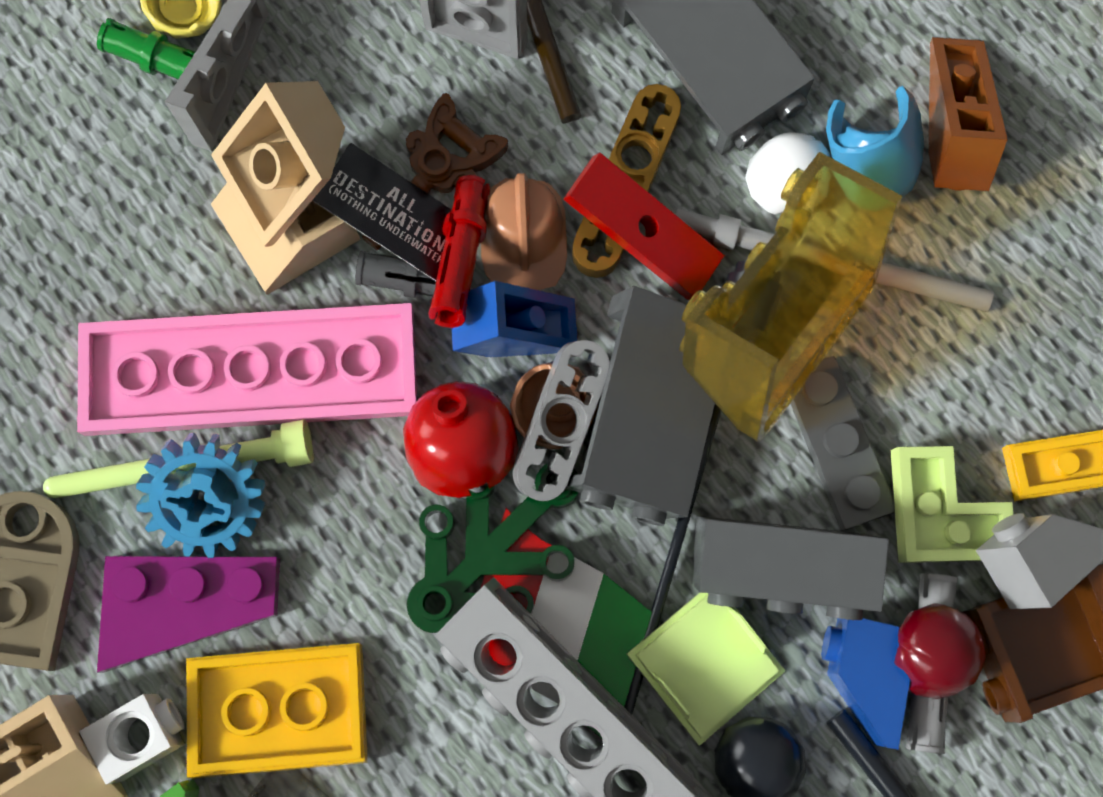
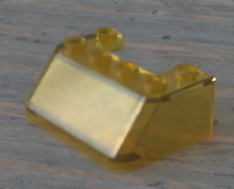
(798, 294)

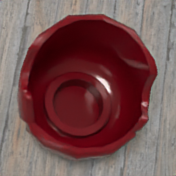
(940, 651)

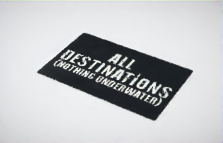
(386, 209)

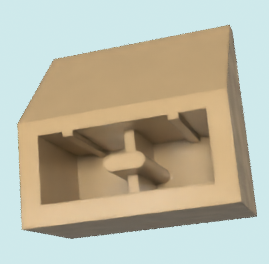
(305, 244)
(47, 755)

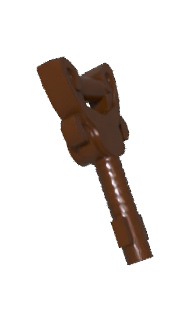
(432, 161)

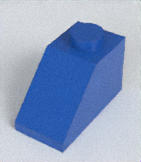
(515, 322)
(866, 676)

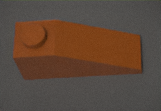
(963, 116)

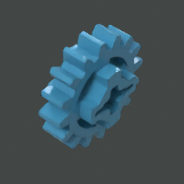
(175, 496)

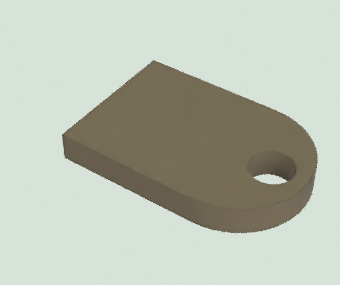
(35, 581)

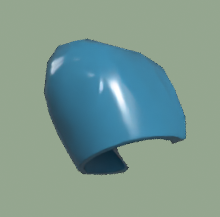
(884, 156)

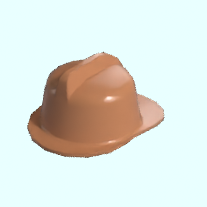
(524, 234)

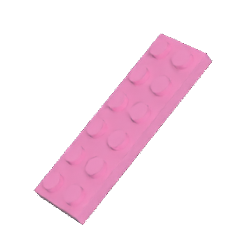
(246, 369)

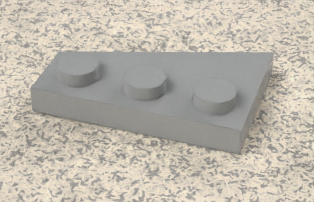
(215, 71)

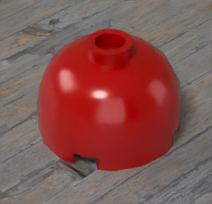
(459, 439)

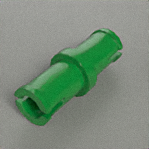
(148, 50)

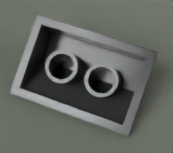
(789, 566)

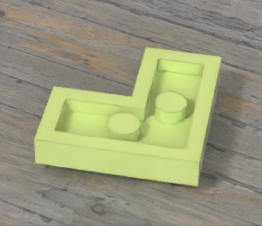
(927, 512)

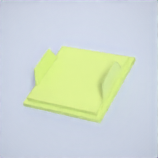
(705, 665)

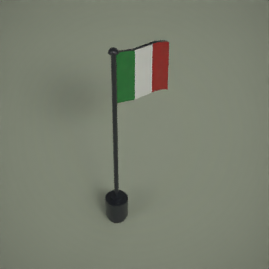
(592, 612)

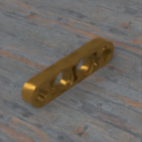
(636, 118)

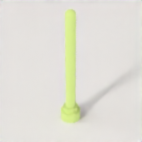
(288, 444)

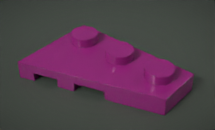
(175, 601)

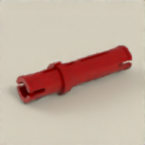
(463, 233)

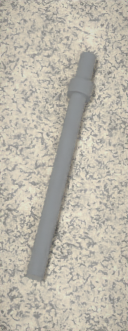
(729, 232)

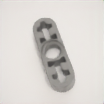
(564, 375)

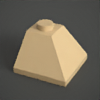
(280, 154)

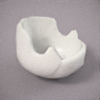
(775, 163)

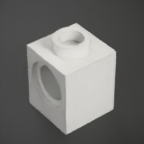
(109, 740)

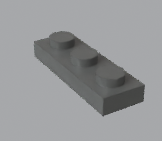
(841, 448)

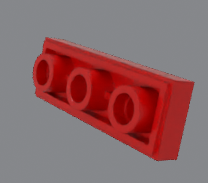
(669, 245)

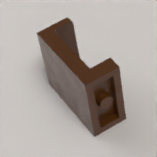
(1042, 653)

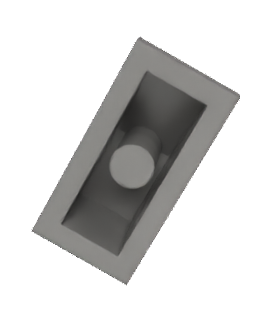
(1040, 558)

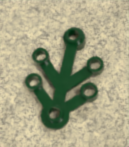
(483, 554)

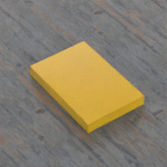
(275, 710)

